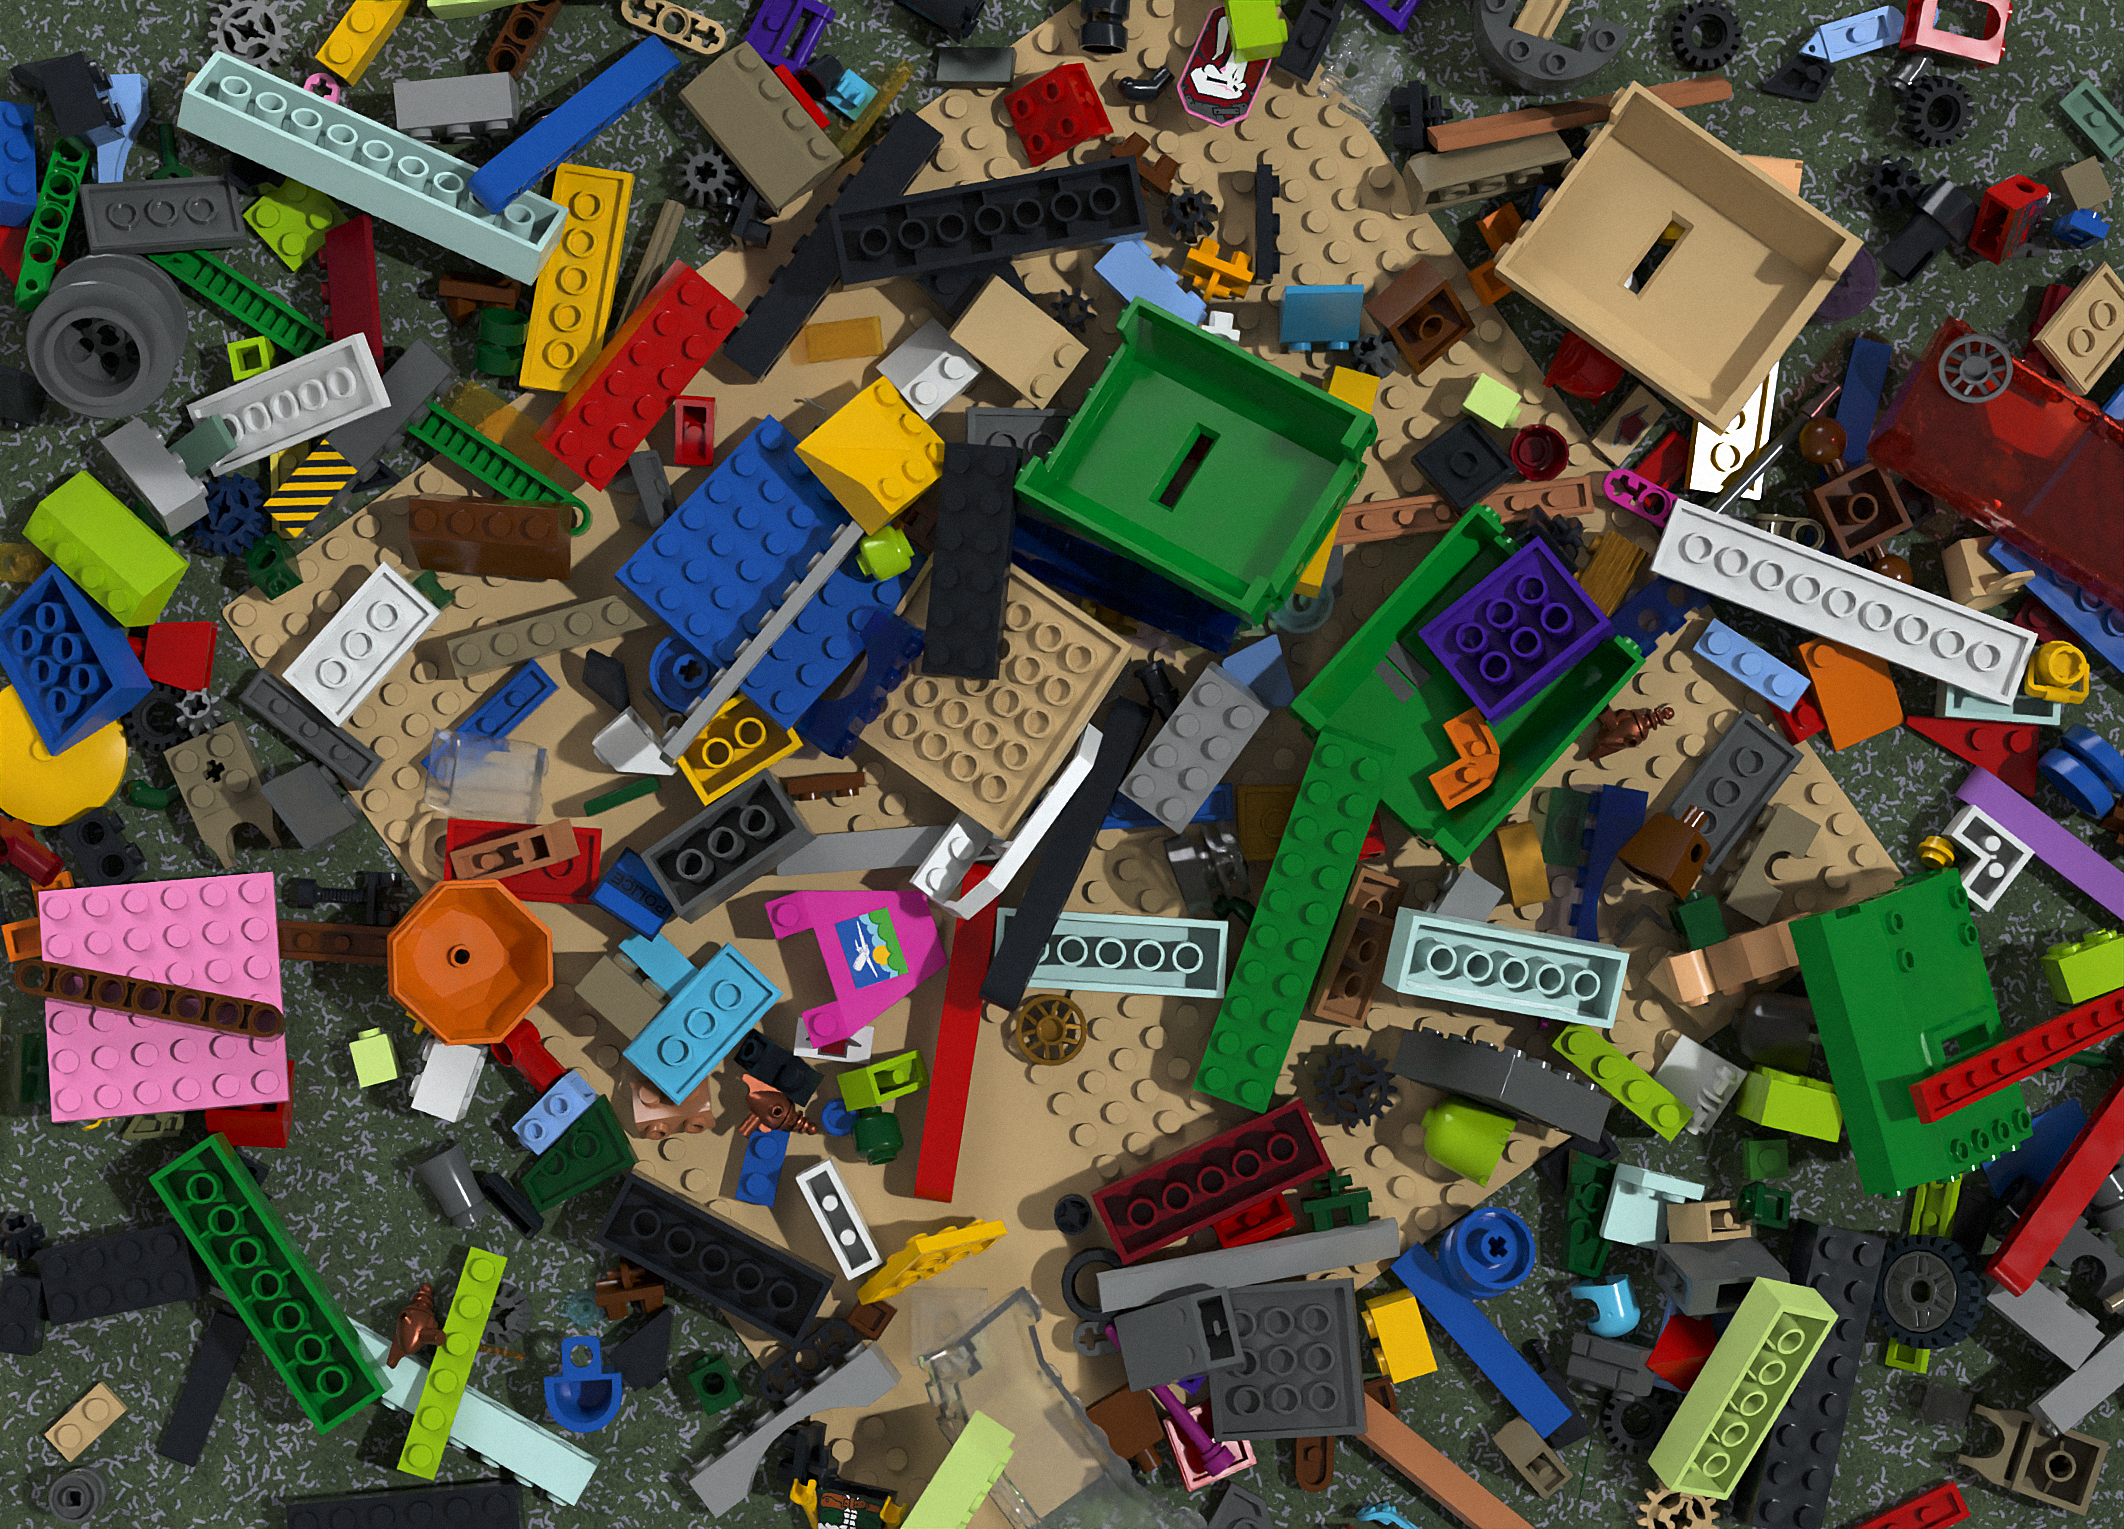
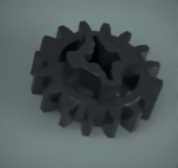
(1360, 1102)

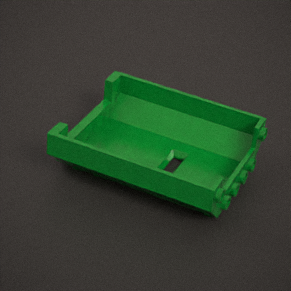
(1260, 495)
(1358, 701)
(1885, 993)

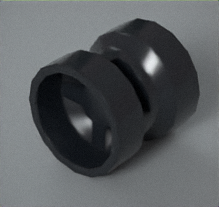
(1075, 1220)

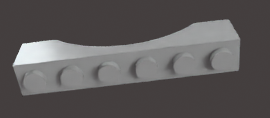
(855, 1383)

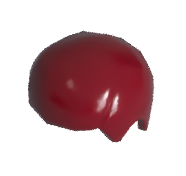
(1539, 452)

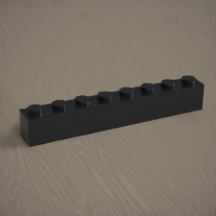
(813, 271)

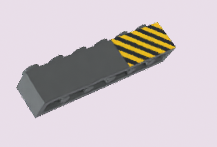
(355, 448)

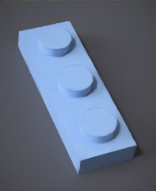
(1751, 666)

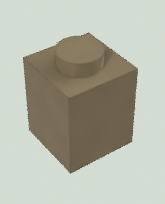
(2083, 186)

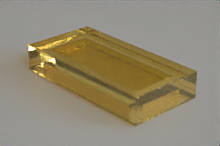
(844, 339)

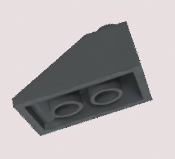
(313, 805)

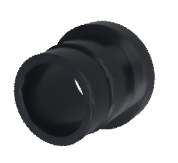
(820, 77)

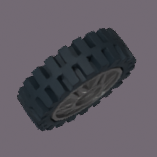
(1953, 1296)

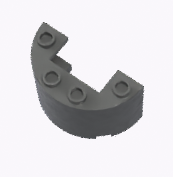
(1536, 63)

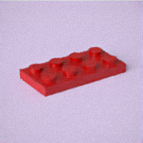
(561, 882)

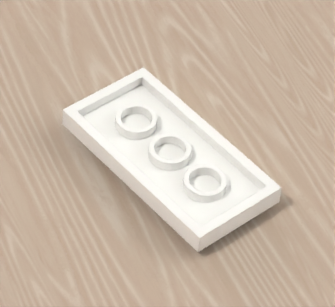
(362, 644)

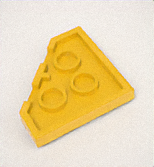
(929, 1257)

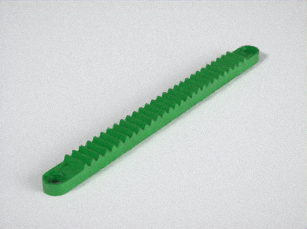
(303, 336)

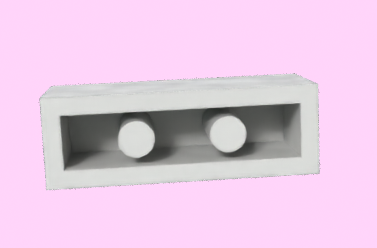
(840, 1218)

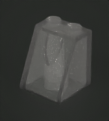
(485, 777)

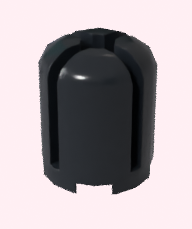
(945, 16)

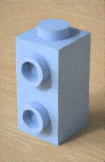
(555, 1112)

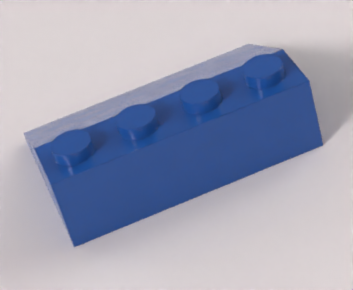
(68, 661)

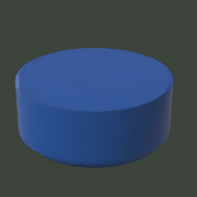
(836, 1118)

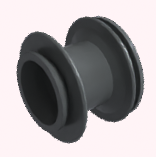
(114, 292)

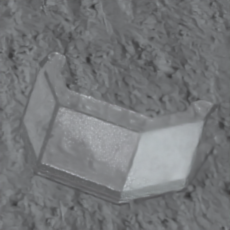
(1060, 1461)

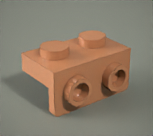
(659, 1117)

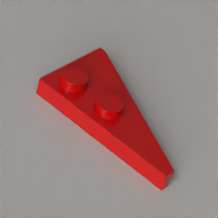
(1999, 747)

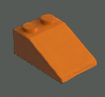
(1848, 690)

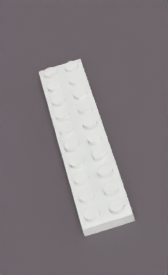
(1843, 602)

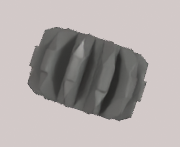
(714, 185)

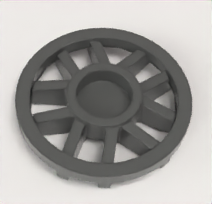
(1975, 368)

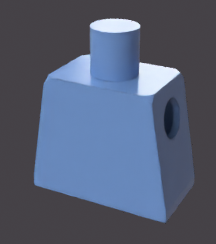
(1263, 671)

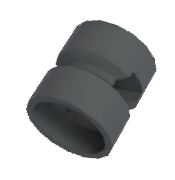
(2110, 1201)
(78, 1494)

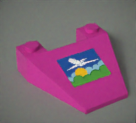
(873, 949)

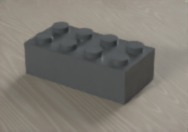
(728, 846)

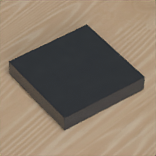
(1464, 465)

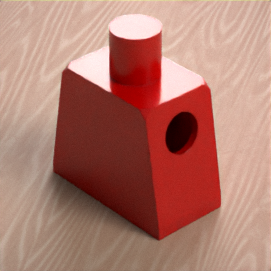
(178, 653)

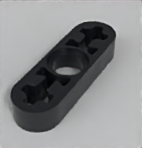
(790, 1384)

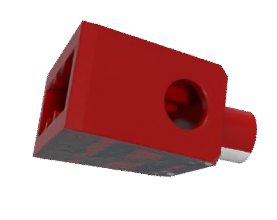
(2011, 206)

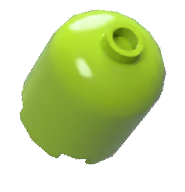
(1466, 1136)

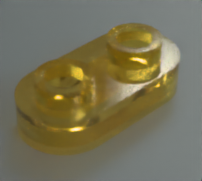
(28, 562)

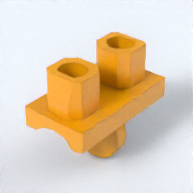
(1216, 275)

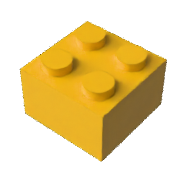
(1400, 1334)

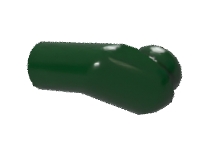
(152, 798)
(1240, 907)

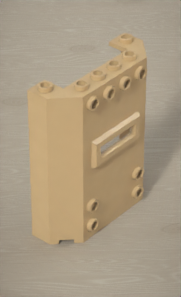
(1723, 295)

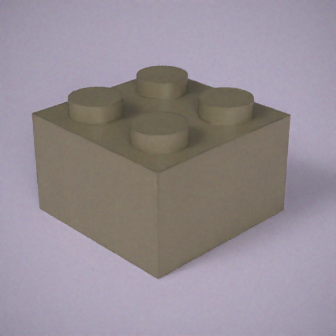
(622, 994)

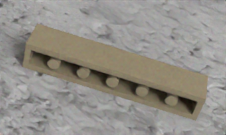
(549, 634)

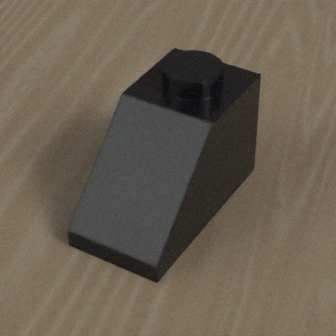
(646, 1351)

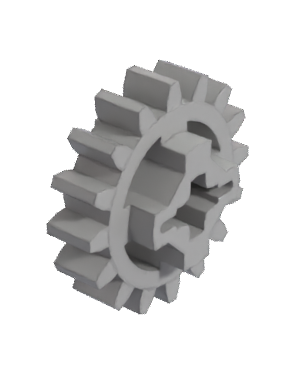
(255, 18)

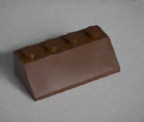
(491, 535)

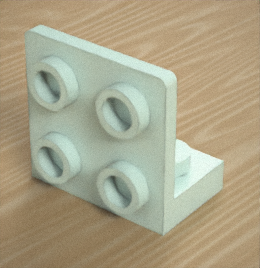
(1639, 1202)

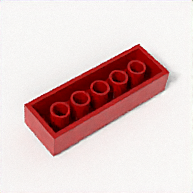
(638, 375)

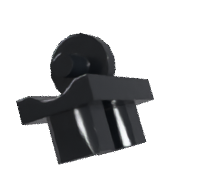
(1416, 101)
(747, 228)
(1558, 534)
(811, 1456)

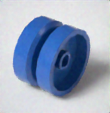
(670, 677)
(2085, 770)
(1486, 1253)

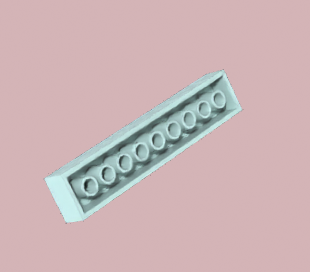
(367, 166)

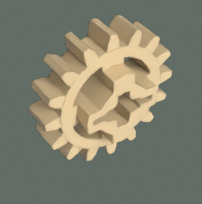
(1682, 1501)

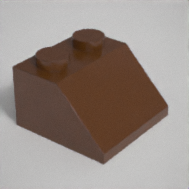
(1420, 316)

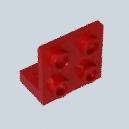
(1057, 113)

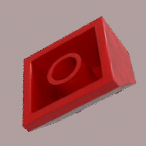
(255, 1124)

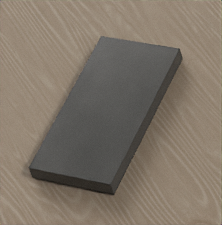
(162, 215)
(1735, 783)

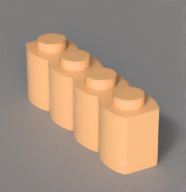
(1732, 962)

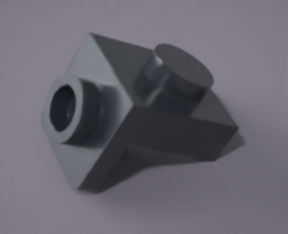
(252, 176)

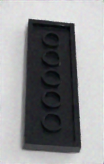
(971, 560)

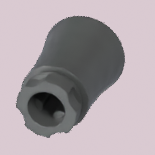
(453, 1184)

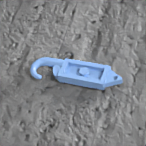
(1856, 35)

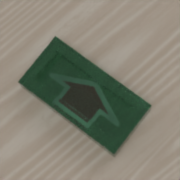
(1564, 826)

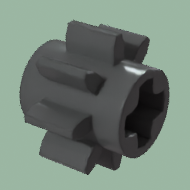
(1375, 355)
(205, 720)

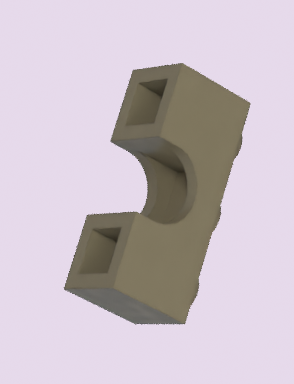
(1748, 889)

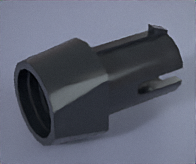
(1941, 217)

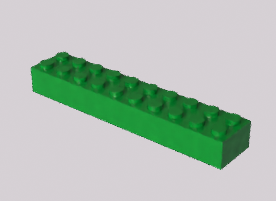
(1294, 918)

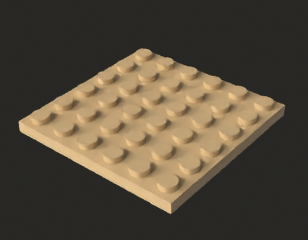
(1002, 739)

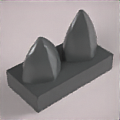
(646, 476)

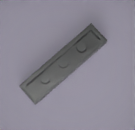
(312, 729)

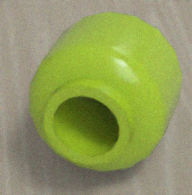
(884, 553)

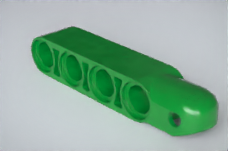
(36, 276)

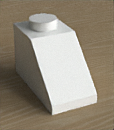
(631, 746)

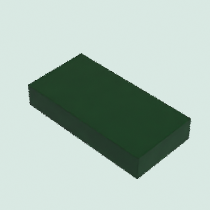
(622, 796)

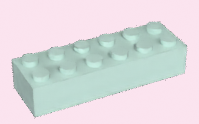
(1130, 954)
(1505, 968)

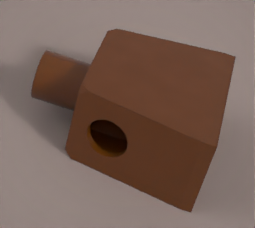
(1668, 851)
(1129, 1424)

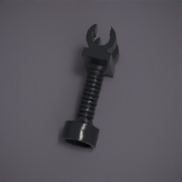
(311, 893)

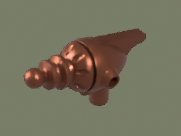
(1625, 729)
(771, 1110)
(415, 1327)

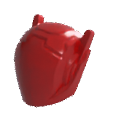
(1583, 370)

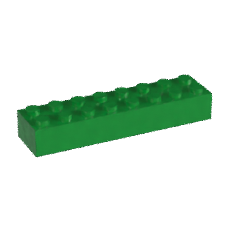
(271, 1282)

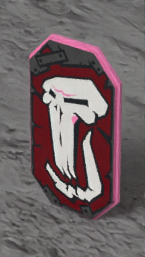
(1212, 82)

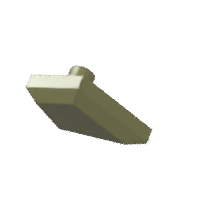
(156, 1126)

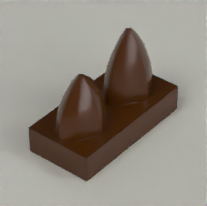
(464, 289)

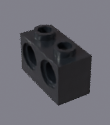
(95, 857)

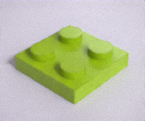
(295, 221)

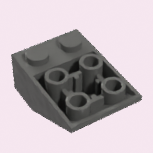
(1179, 1340)

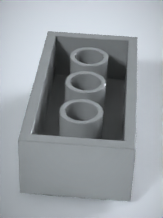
(1196, 747)

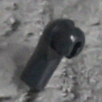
(1145, 91)

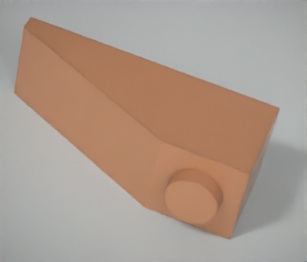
(517, 852)

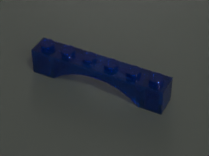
(1615, 820)

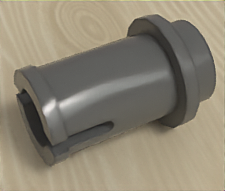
(1912, 70)

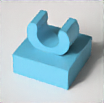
(851, 95)

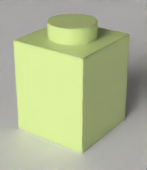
(1492, 403)
(375, 1057)

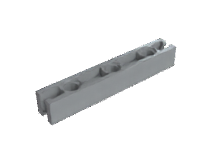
(2082, 1389)

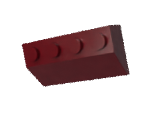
(352, 285)

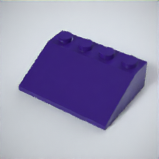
(1516, 631)

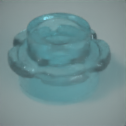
(576, 1311)

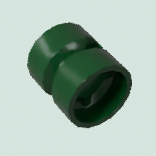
(500, 342)

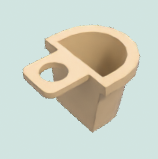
(1976, 579)

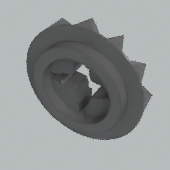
(516, 1322)

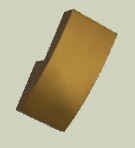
(1523, 864)

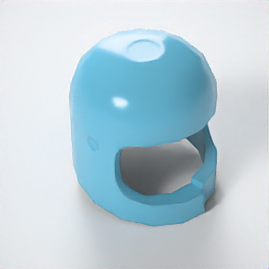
(1615, 1303)

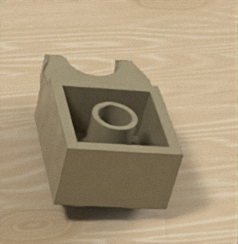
(228, 803)
(2024, 1455)

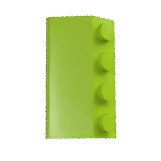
(106, 550)

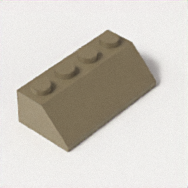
(761, 126)
(1483, 171)

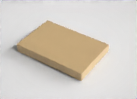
(2086, 330)

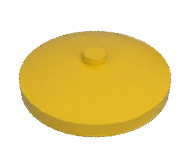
(59, 787)

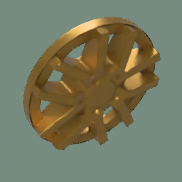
(1051, 1030)

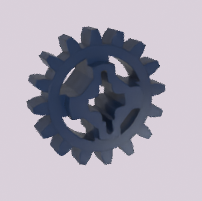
(233, 514)

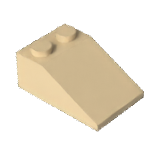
(1017, 342)

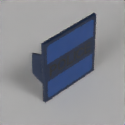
(633, 896)

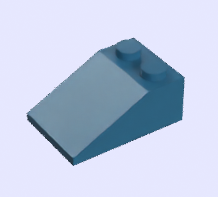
(1320, 316)

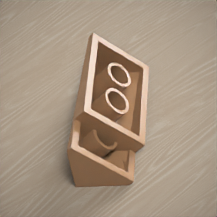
(1357, 947)

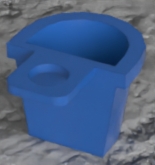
(583, 1396)

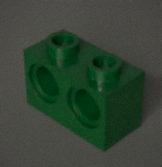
(1697, 920)

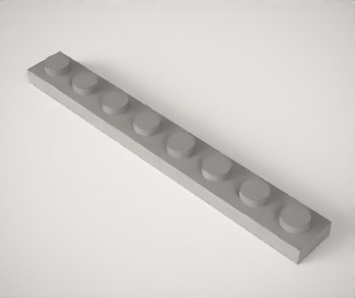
(750, 653)

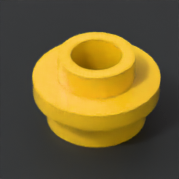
(1936, 852)

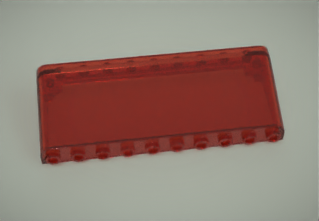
(2023, 465)

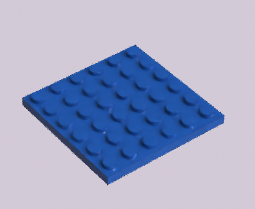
(737, 552)

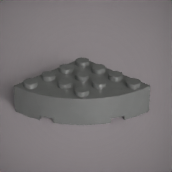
(1503, 1081)

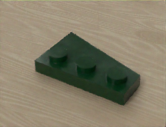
(581, 1158)
(1585, 1205)

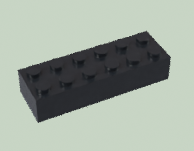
(715, 1257)
(443, 1506)

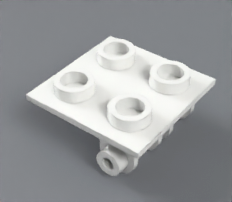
(1699, 1081)

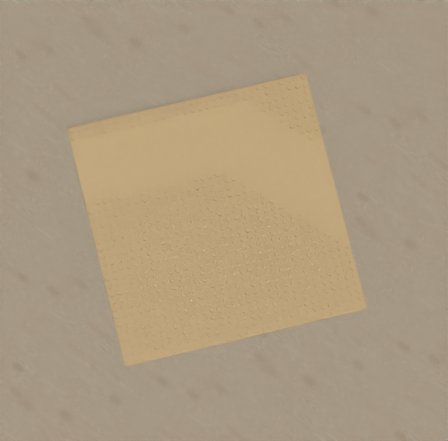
(1129, 1090)

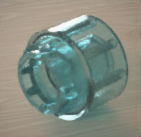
(1308, 621)

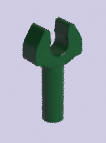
(169, 153)
(2084, 1058)

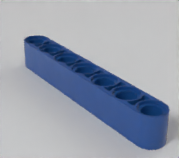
(572, 125)

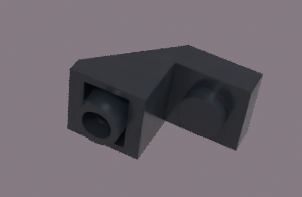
(778, 1067)

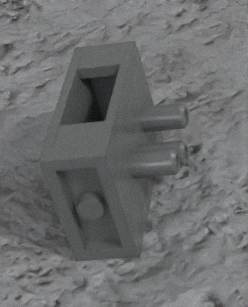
(1713, 1274)

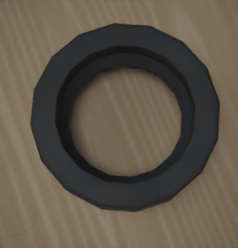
(1079, 1260)

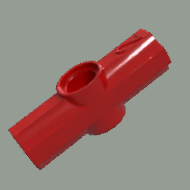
(524, 1051)

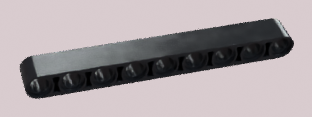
(1065, 856)

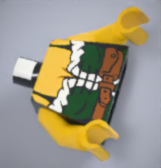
(848, 1505)

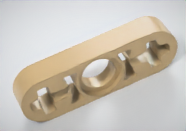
(696, 44)

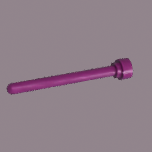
(1215, 1456)

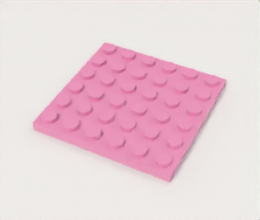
(178, 933)

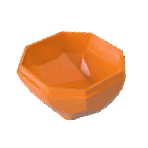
(497, 982)

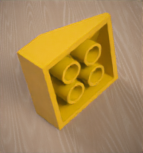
(875, 455)

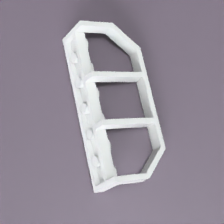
(967, 839)

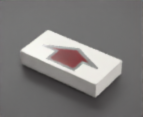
(852, 1049)

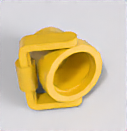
(2056, 668)

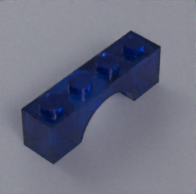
(890, 646)

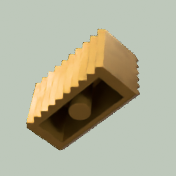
(1610, 569)

